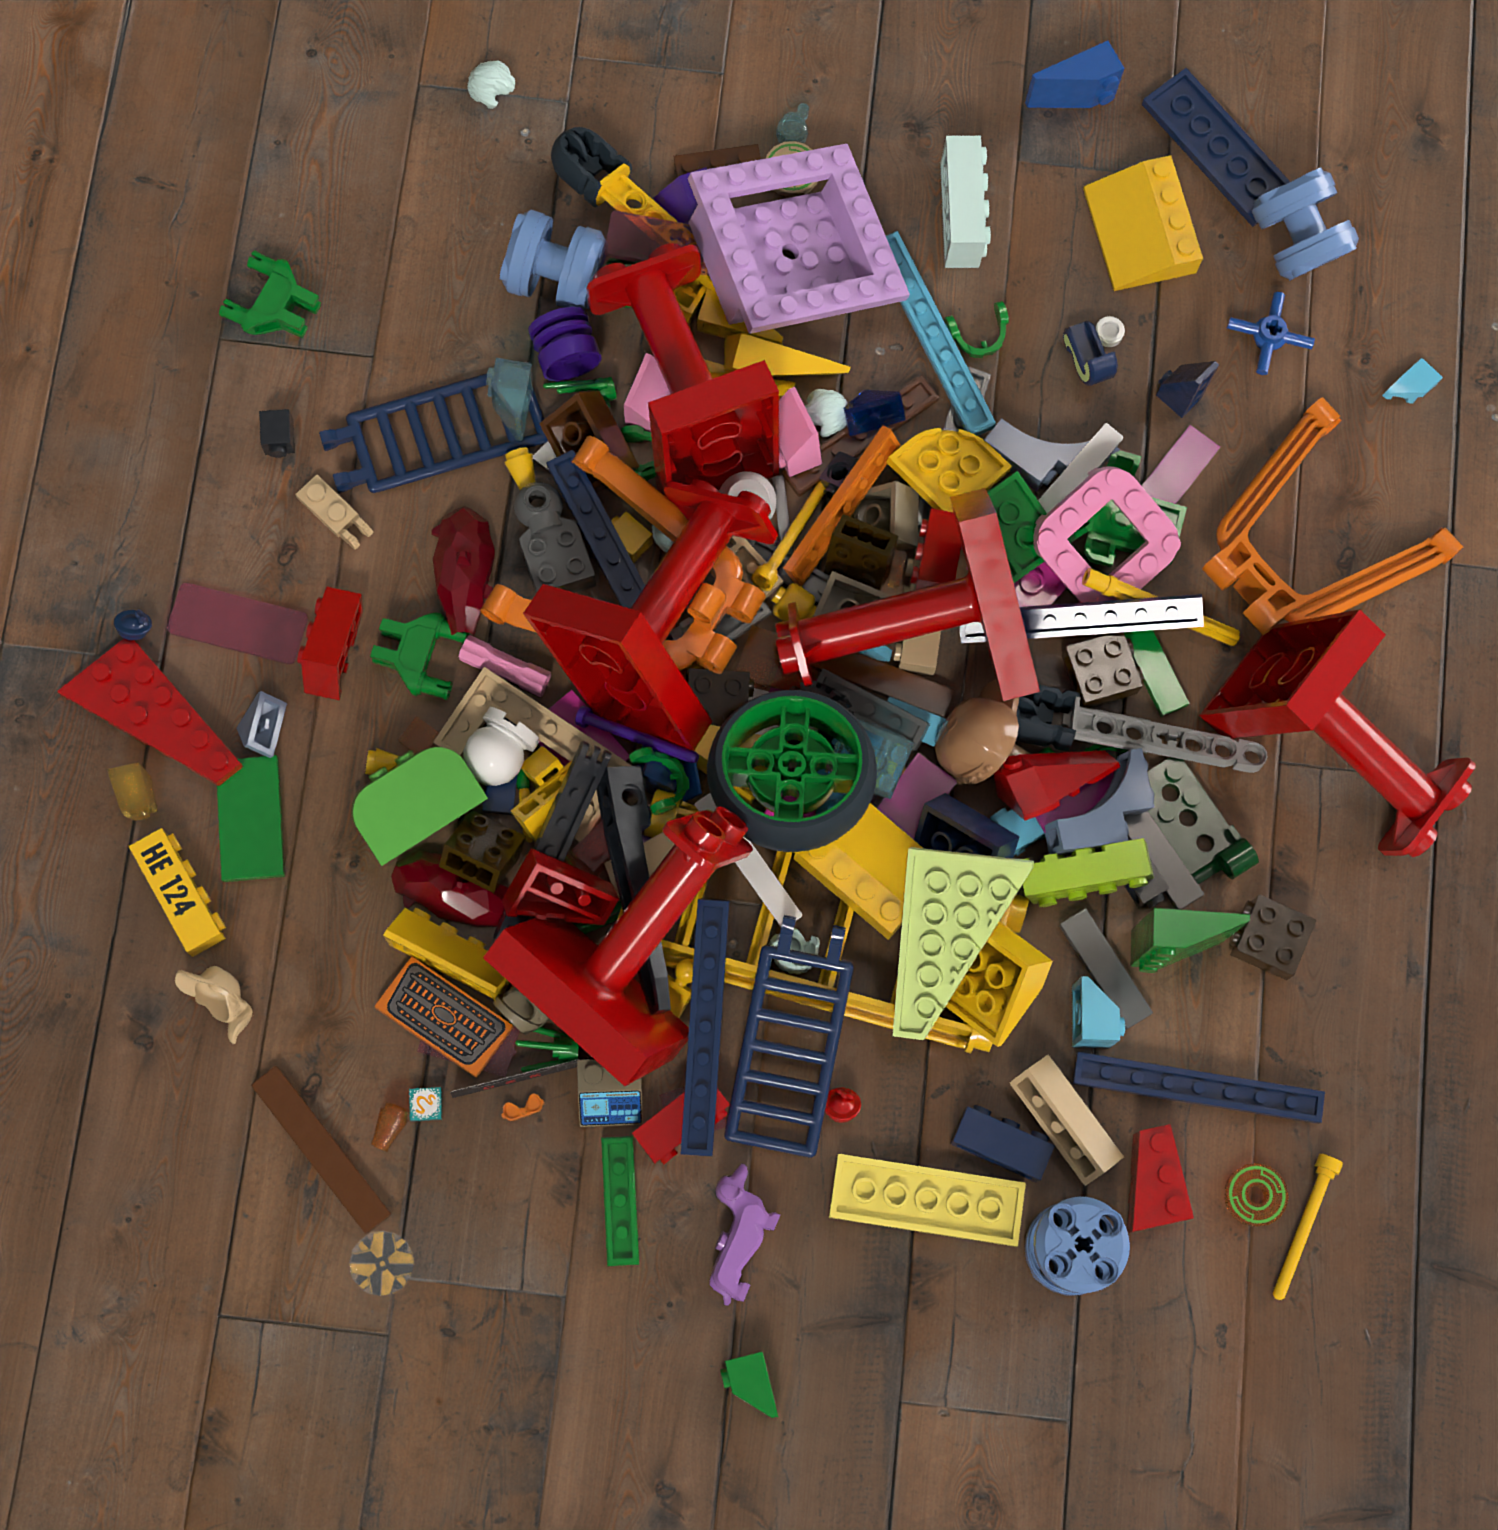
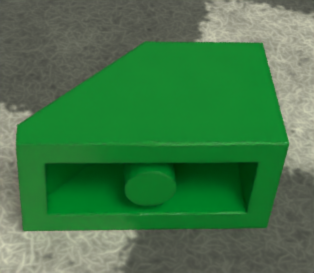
(750, 1382)

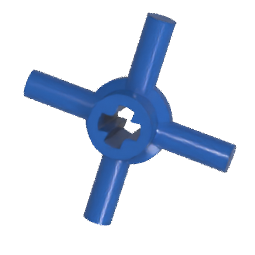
(1266, 341)

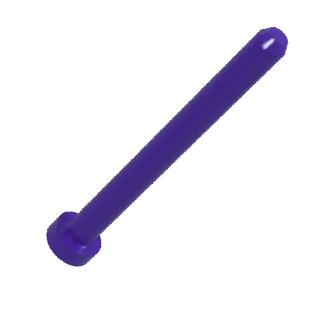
(586, 717)

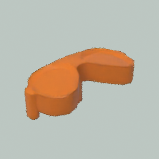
(513, 1112)

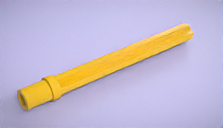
(1112, 587)

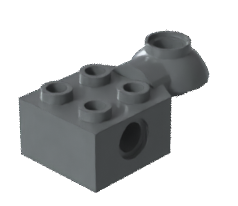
(551, 543)

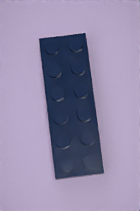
(1214, 142)

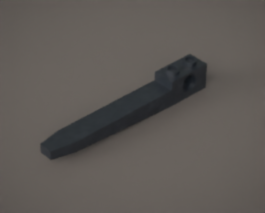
(626, 850)

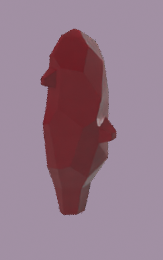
(463, 567)
(444, 893)

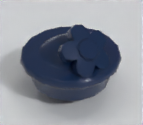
(132, 624)

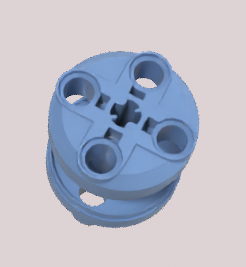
(1297, 207)
(533, 255)
(1096, 1248)

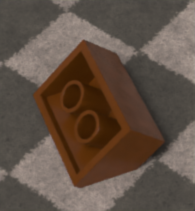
(582, 417)

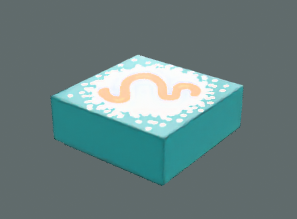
(425, 1104)

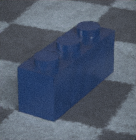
(1003, 1143)

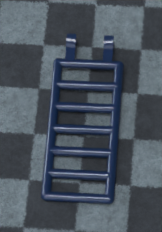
(347, 480)
(751, 1043)

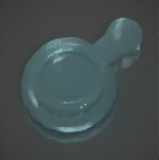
(793, 125)

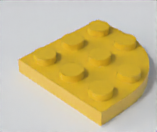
(947, 465)

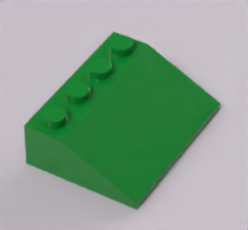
(1175, 934)

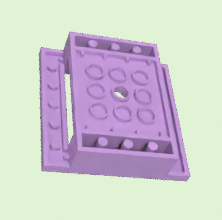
(833, 233)

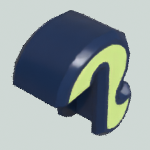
(1088, 354)

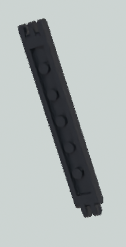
(566, 812)

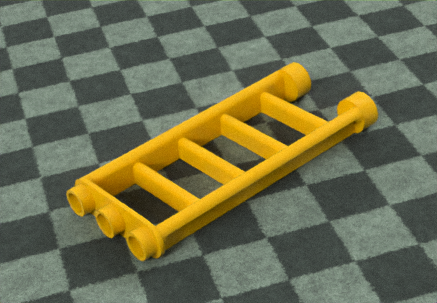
(858, 1006)

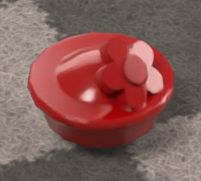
(842, 1104)

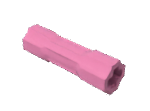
(525, 675)

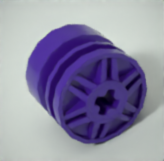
(564, 344)

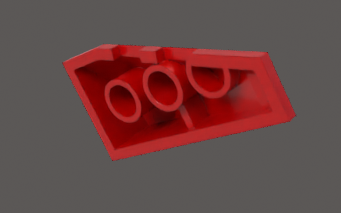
(1038, 781)

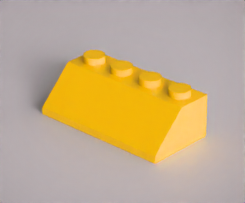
(445, 951)

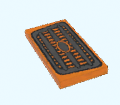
(444, 1017)

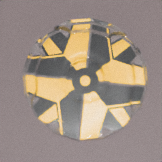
(381, 1263)

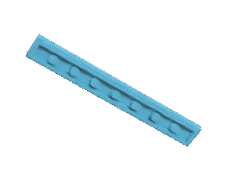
(940, 346)

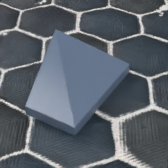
(262, 724)

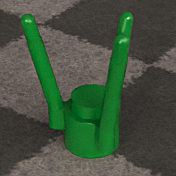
(604, 385)
(563, 1048)

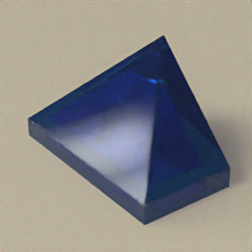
(872, 410)

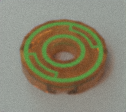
(1269, 1182)

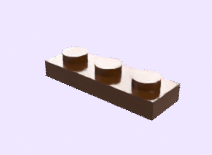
(715, 158)

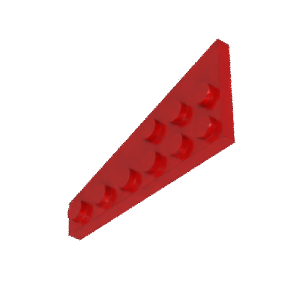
(143, 703)

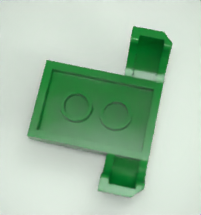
(1017, 515)
(1113, 529)

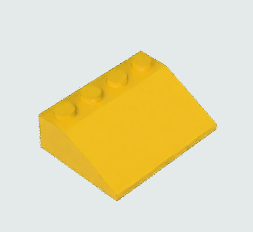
(1143, 224)
(866, 869)
(1000, 985)

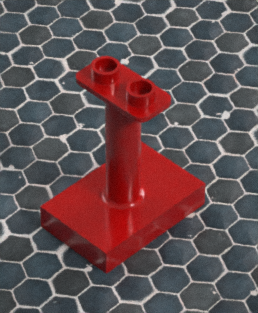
(706, 423)
(981, 596)
(619, 651)
(1296, 685)
(591, 986)

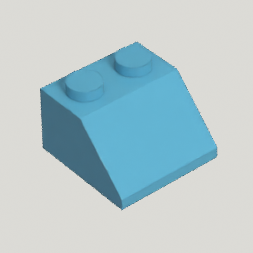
(1094, 1017)

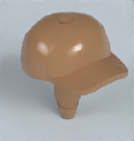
(978, 736)

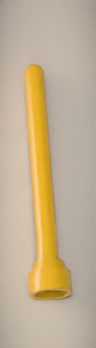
(767, 574)
(1326, 1169)

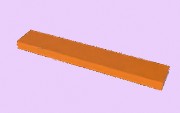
(843, 502)

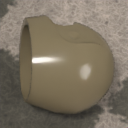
(520, 1011)

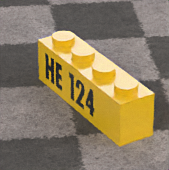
(177, 891)

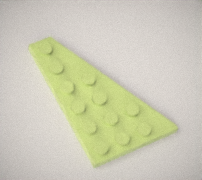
(946, 921)

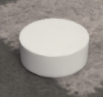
(1110, 331)

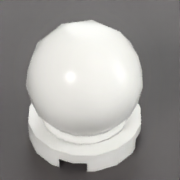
(496, 750)

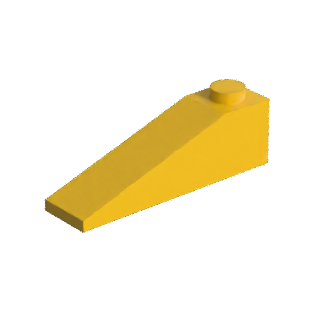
(745, 350)

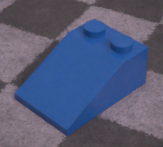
(1078, 81)

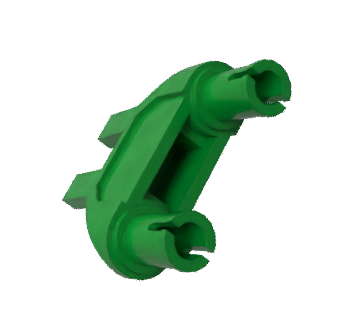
(275, 302)
(415, 652)

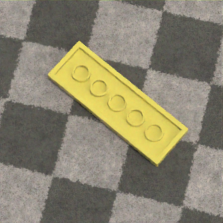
(927, 1200)

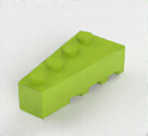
(1088, 872)

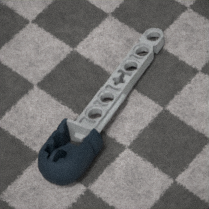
(1035, 728)

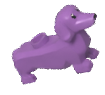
(743, 1236)

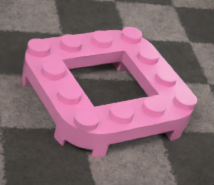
(1085, 501)

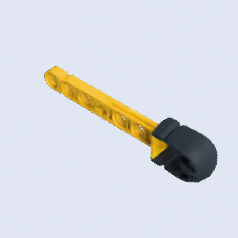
(581, 155)

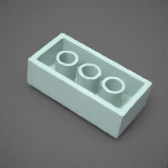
(963, 201)

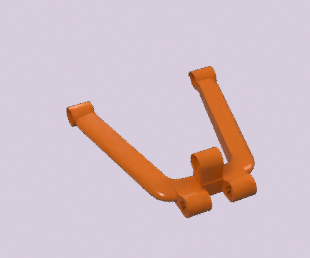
(1261, 587)
(710, 603)

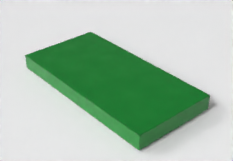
(251, 822)

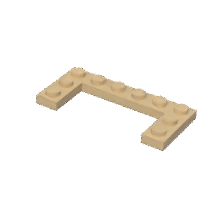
(551, 729)

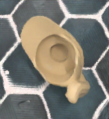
(220, 995)

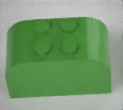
(413, 800)

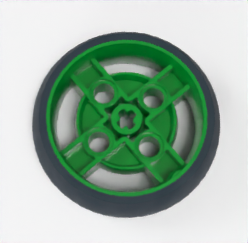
(849, 773)

